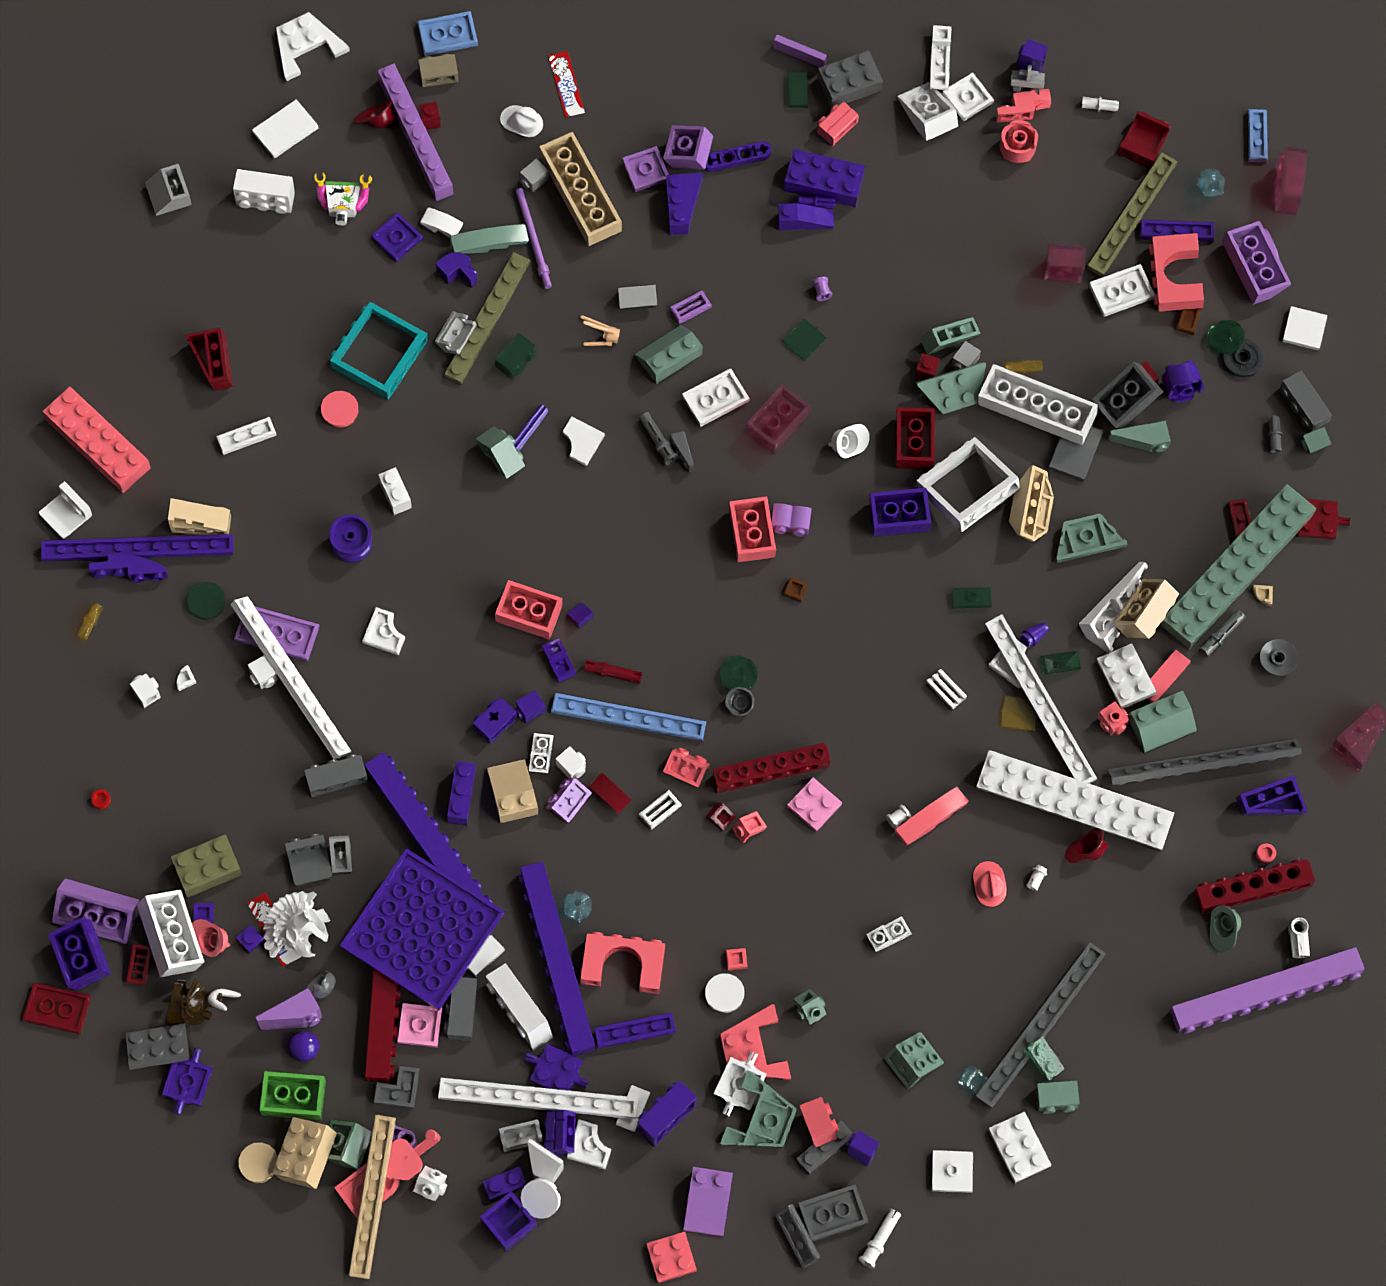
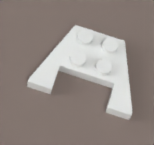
(303, 36)

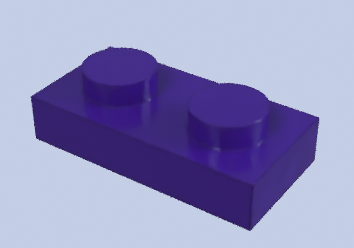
(504, 1183)

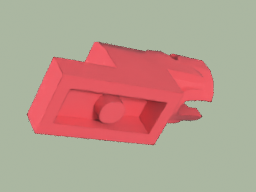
(1023, 106)

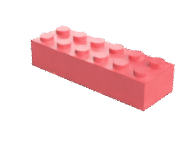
(96, 439)

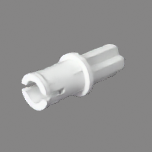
(1099, 104)

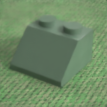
(349, 1144)

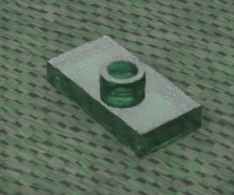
(972, 597)

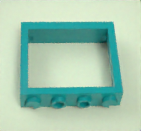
(403, 366)

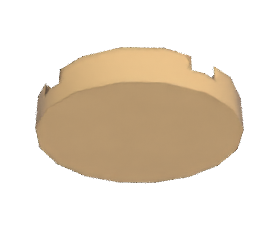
(257, 1162)

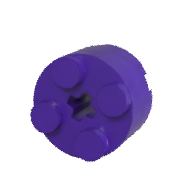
(1182, 381)

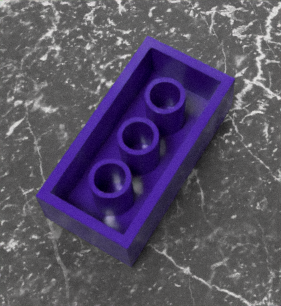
(824, 176)

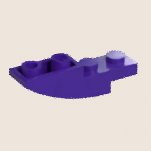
(136, 567)

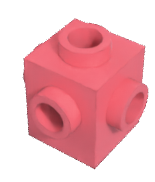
(1113, 719)

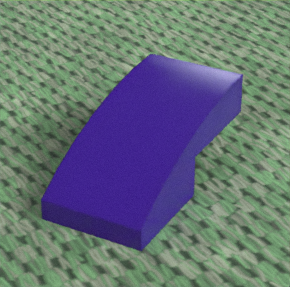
(558, 660)

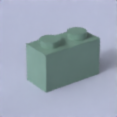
(1057, 1096)

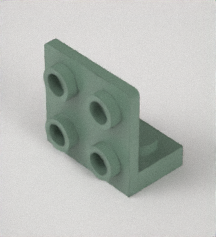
(913, 1059)

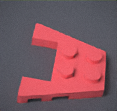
(745, 1037)

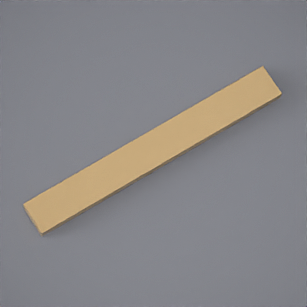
(372, 1197)

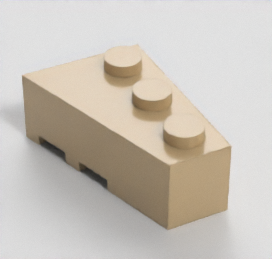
(198, 518)

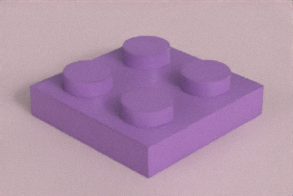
(645, 168)

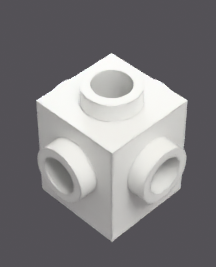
(430, 1183)

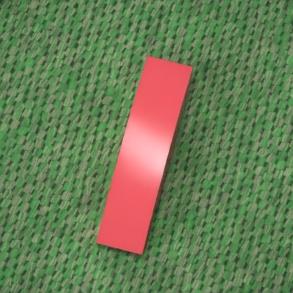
(931, 816)

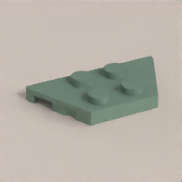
(955, 388)
(1087, 537)

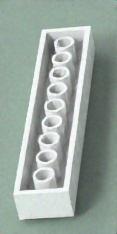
(1075, 800)

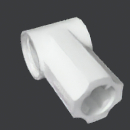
(1299, 940)

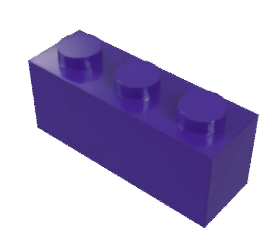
(461, 793)

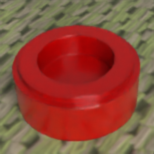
(100, 799)

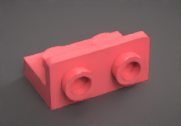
(686, 767)

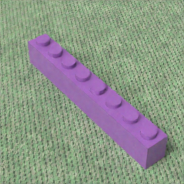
(415, 132)

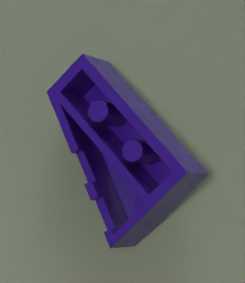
(1273, 799)

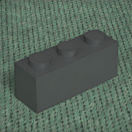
(1305, 401)
(336, 775)
(461, 1010)

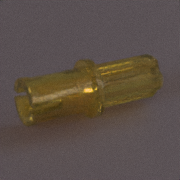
(1025, 366)
(89, 621)

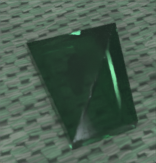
(1060, 662)

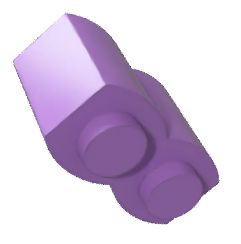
(791, 519)

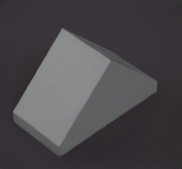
(340, 854)

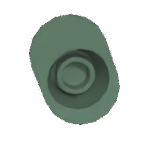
(1224, 928)

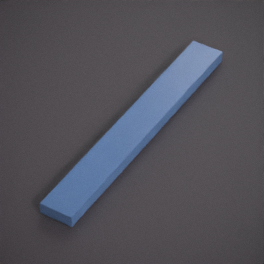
(628, 717)

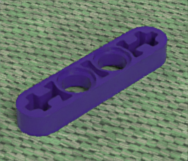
(737, 159)

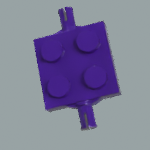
(556, 1069)
(187, 1082)

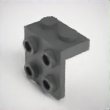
(308, 859)

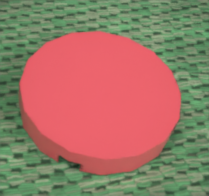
(339, 409)

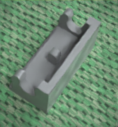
(637, 296)
(455, 333)
(517, 1135)

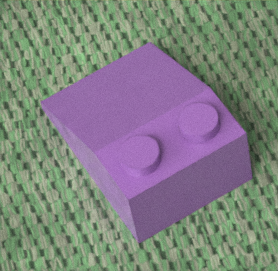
(293, 1013)
(708, 1201)

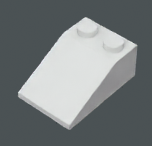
(929, 111)

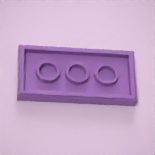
(292, 634)

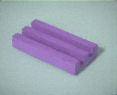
(680, 319)

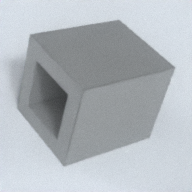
(534, 175)
(966, 356)

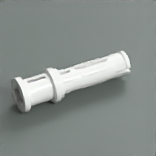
(875, 1246)

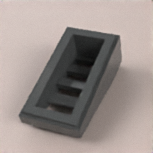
(681, 446)

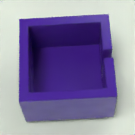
(507, 1222)

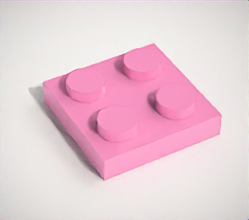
(814, 804)
(419, 1025)

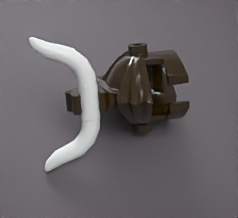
(192, 1003)

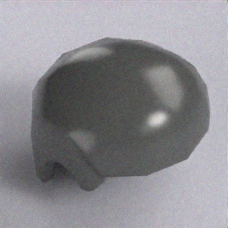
(739, 701)
(322, 985)

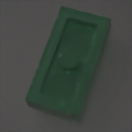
(1044, 1058)

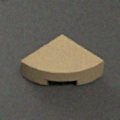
(1263, 594)

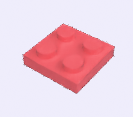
(671, 1257)

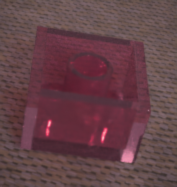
(1064, 263)

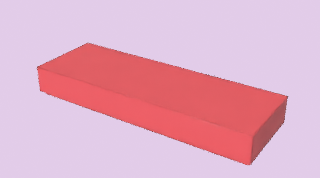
(1168, 674)

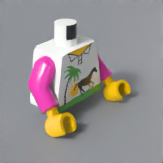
(342, 198)

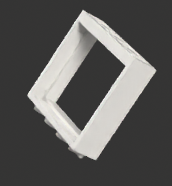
(985, 503)

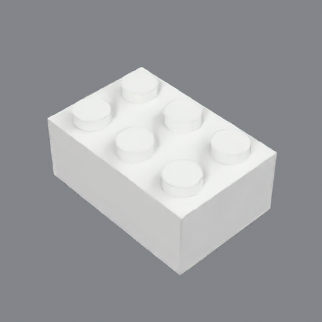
(264, 191)

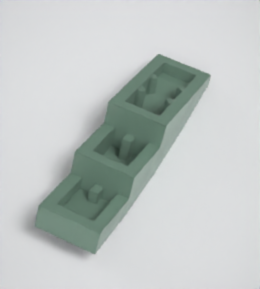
(489, 238)

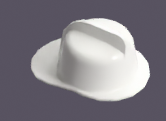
(521, 120)
(850, 440)

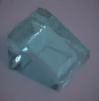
(973, 1079)

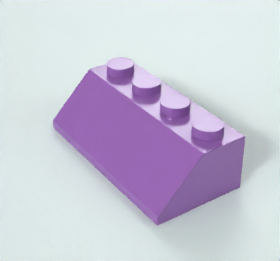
(1256, 262)
(110, 912)

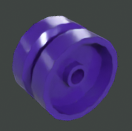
(350, 538)

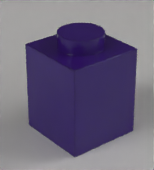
(530, 707)

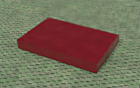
(57, 1008)

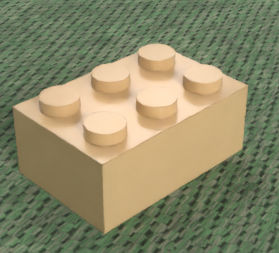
(1146, 608)
(304, 1153)

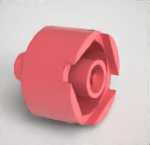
(1018, 141)

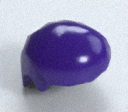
(304, 1046)

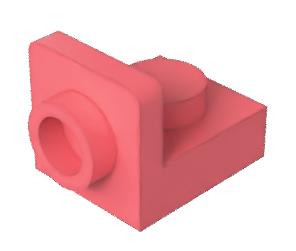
(748, 826)

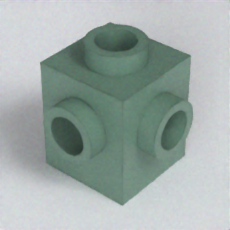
(810, 1006)

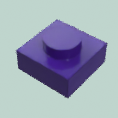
(204, 911)
(250, 939)

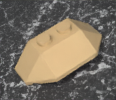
(1032, 504)

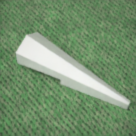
(1098, 622)

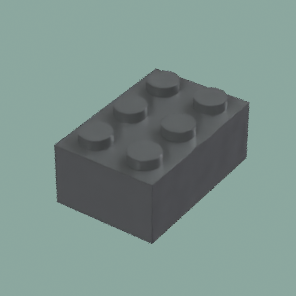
(850, 79)
(1127, 395)

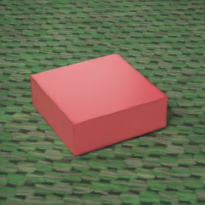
(736, 959)

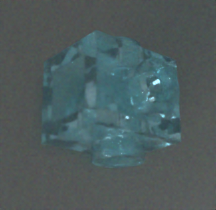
(1211, 182)
(577, 912)

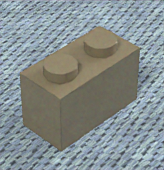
(438, 70)

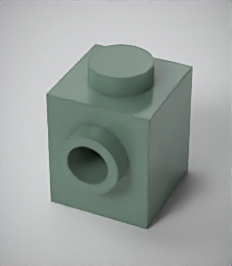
(1316, 440)

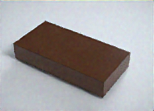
(1188, 320)

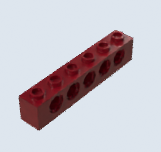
(771, 767)
(1301, 869)

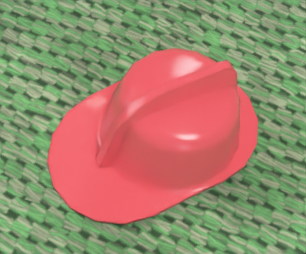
(989, 883)
(210, 937)

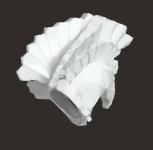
(292, 923)

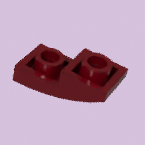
(610, 793)

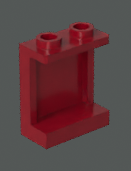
(1144, 139)

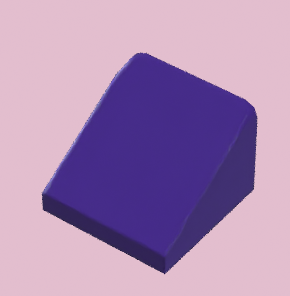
(580, 614)

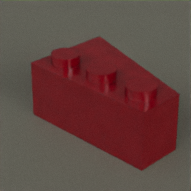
(213, 356)

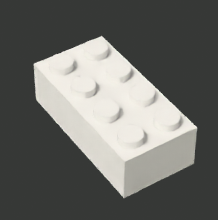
(170, 933)

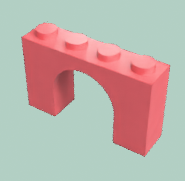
(1172, 295)
(600, 947)

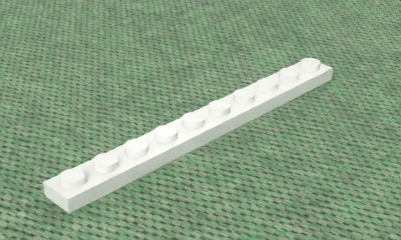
(291, 678)
(1040, 700)
(538, 1098)

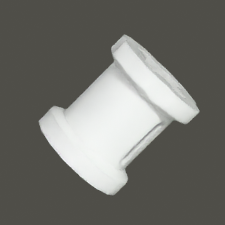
(898, 816)

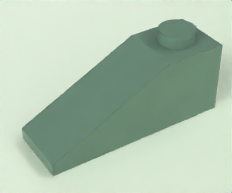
(949, 335)
(1145, 437)

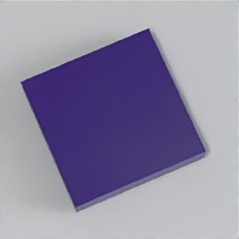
(396, 237)

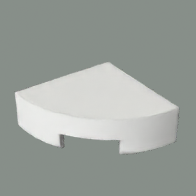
(185, 678)

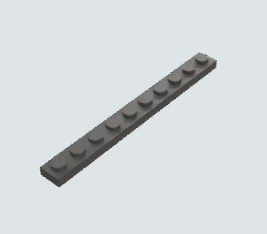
(1205, 761)
(1040, 1025)

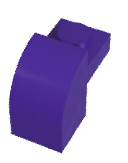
(454, 265)

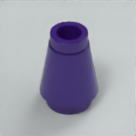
(1034, 634)

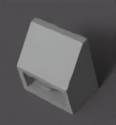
(168, 190)

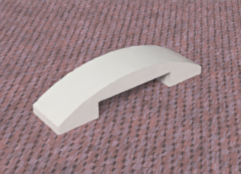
(940, 57)

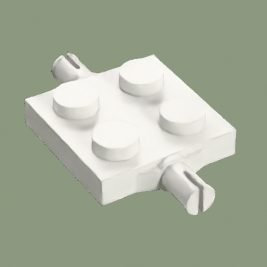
(731, 1081)

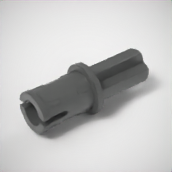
(1275, 434)

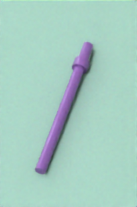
(543, 269)

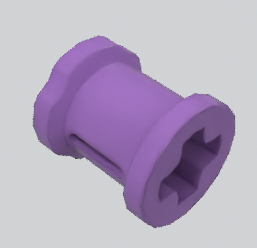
(822, 288)

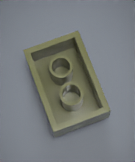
(206, 866)

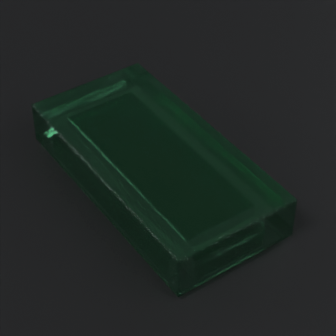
(798, 90)

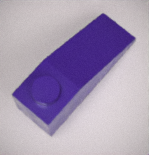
(801, 216)

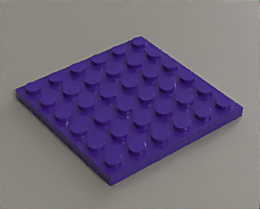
(422, 929)

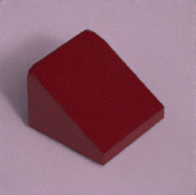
(720, 816)

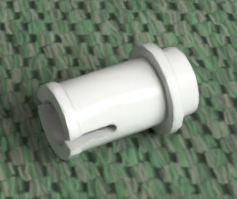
(1036, 877)

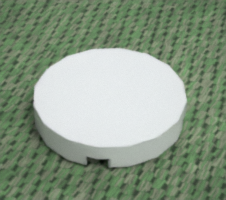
(724, 993)
(540, 1198)

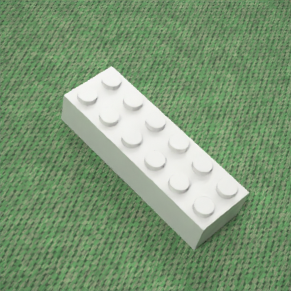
(1037, 404)

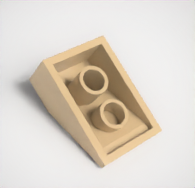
(513, 791)

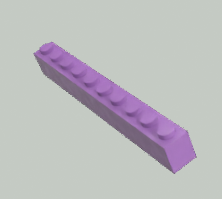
(1266, 990)

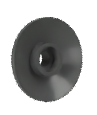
(1282, 650)

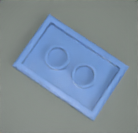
(447, 33)

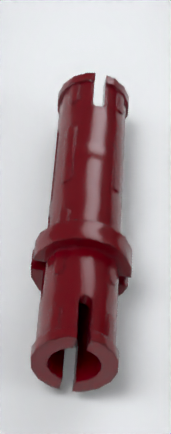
(605, 669)

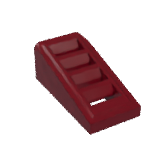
(132, 963)

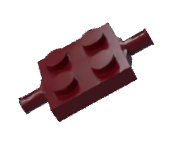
(1324, 521)

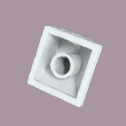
(544, 1163)

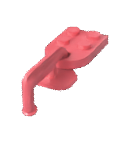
(403, 1165)

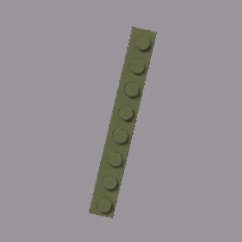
(1132, 215)
(488, 317)

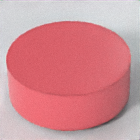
(1266, 853)

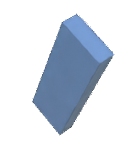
(1257, 135)

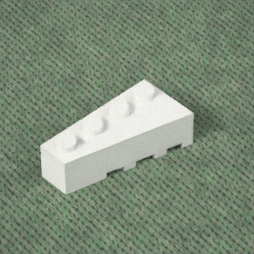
(520, 1006)

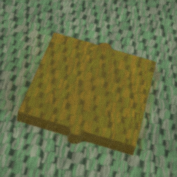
(1018, 714)

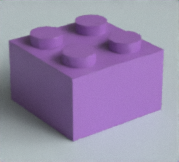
(688, 147)

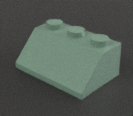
(669, 353)
(1163, 721)

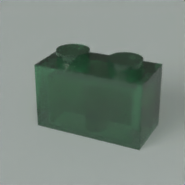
(516, 356)

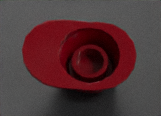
(377, 116)
(1087, 847)

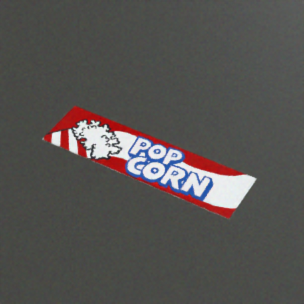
(566, 84)
(260, 908)

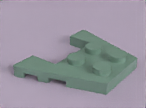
(770, 1119)

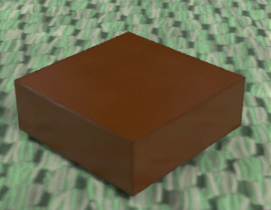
(795, 589)

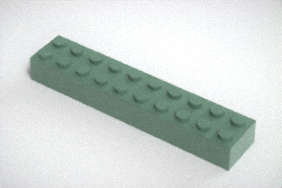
(1238, 566)

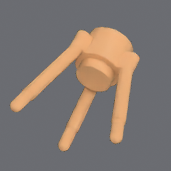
(611, 334)

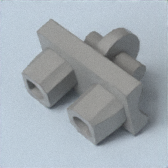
(1027, 78)

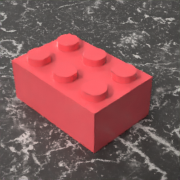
(752, 529)
(528, 609)

